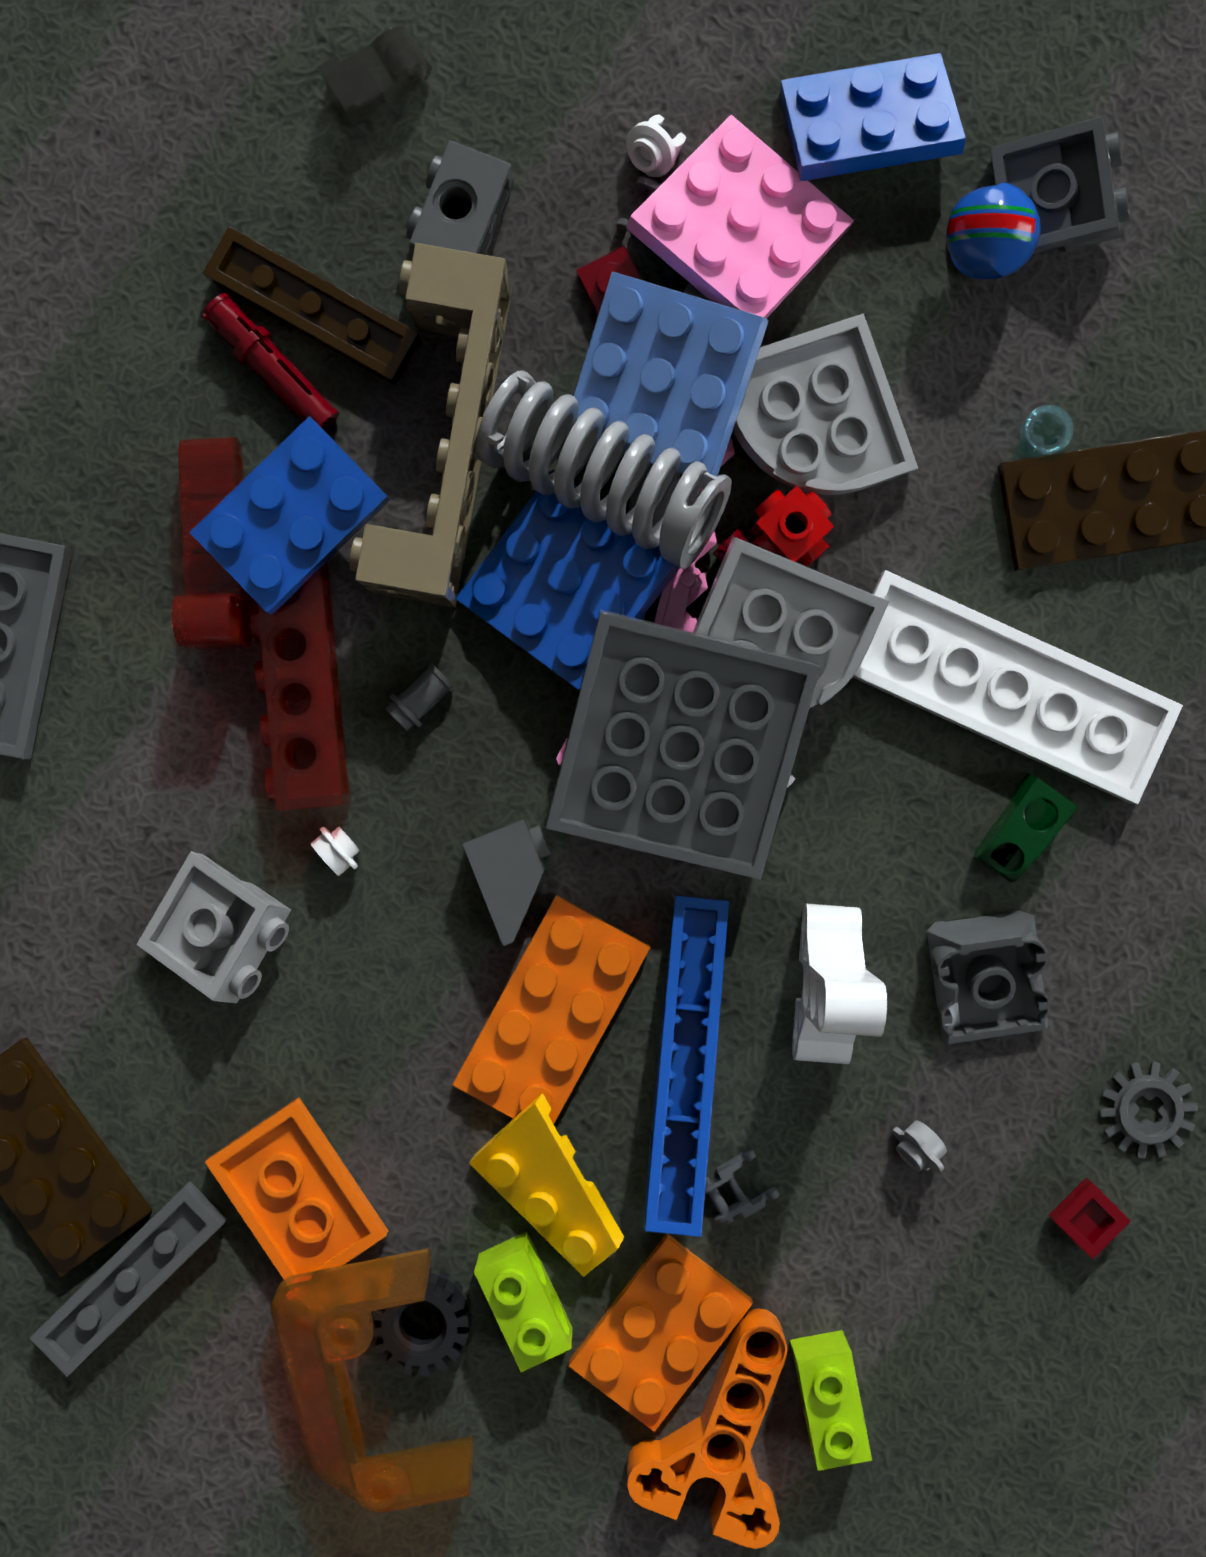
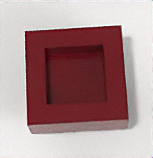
(596, 275)
(1089, 1218)

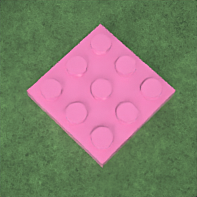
(739, 222)

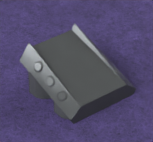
(988, 976)

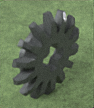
(1146, 1131)

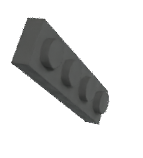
(128, 1278)

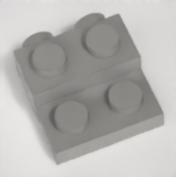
(215, 930)

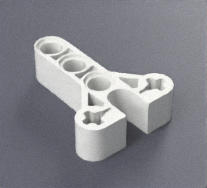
(837, 991)

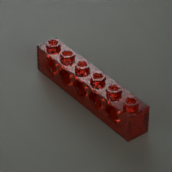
(322, 724)

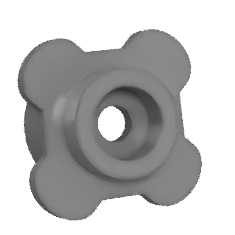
(920, 1147)

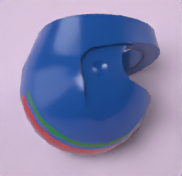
(992, 231)

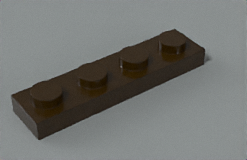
(311, 305)

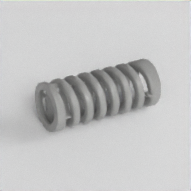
(556, 430)

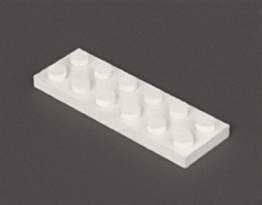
(1016, 690)

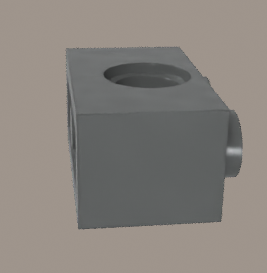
(466, 178)

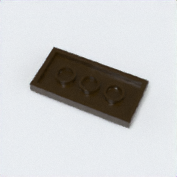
(1105, 500)
(57, 1167)

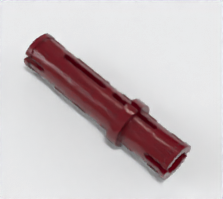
(254, 347)

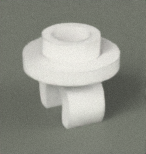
(652, 147)

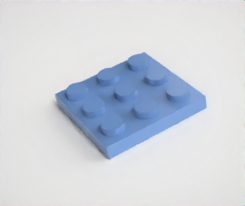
(670, 368)

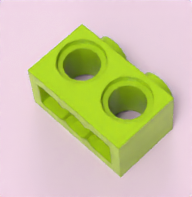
(524, 1301)
(831, 1400)

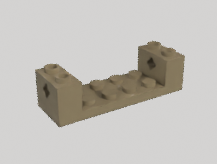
(442, 291)

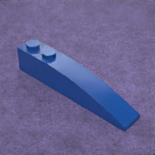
(686, 1068)

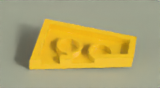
(542, 1182)

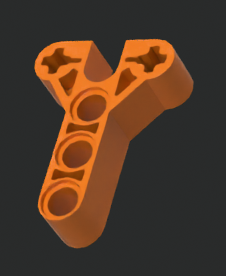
(689, 1456)

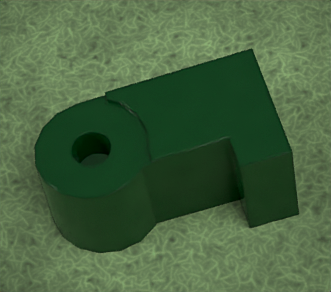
(1024, 828)

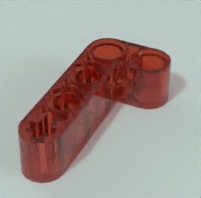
(214, 603)

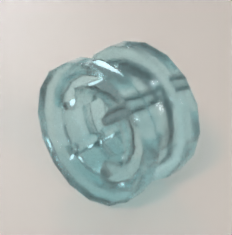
(1056, 418)

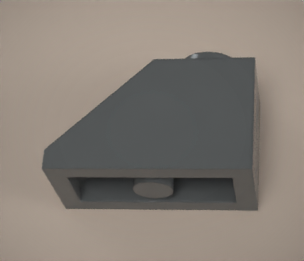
(508, 872)

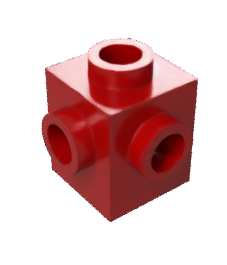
(808, 510)

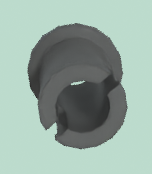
(419, 697)

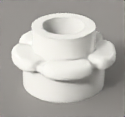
(336, 849)

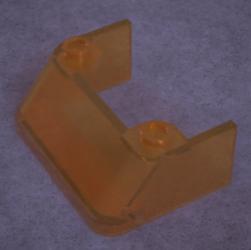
(318, 1326)

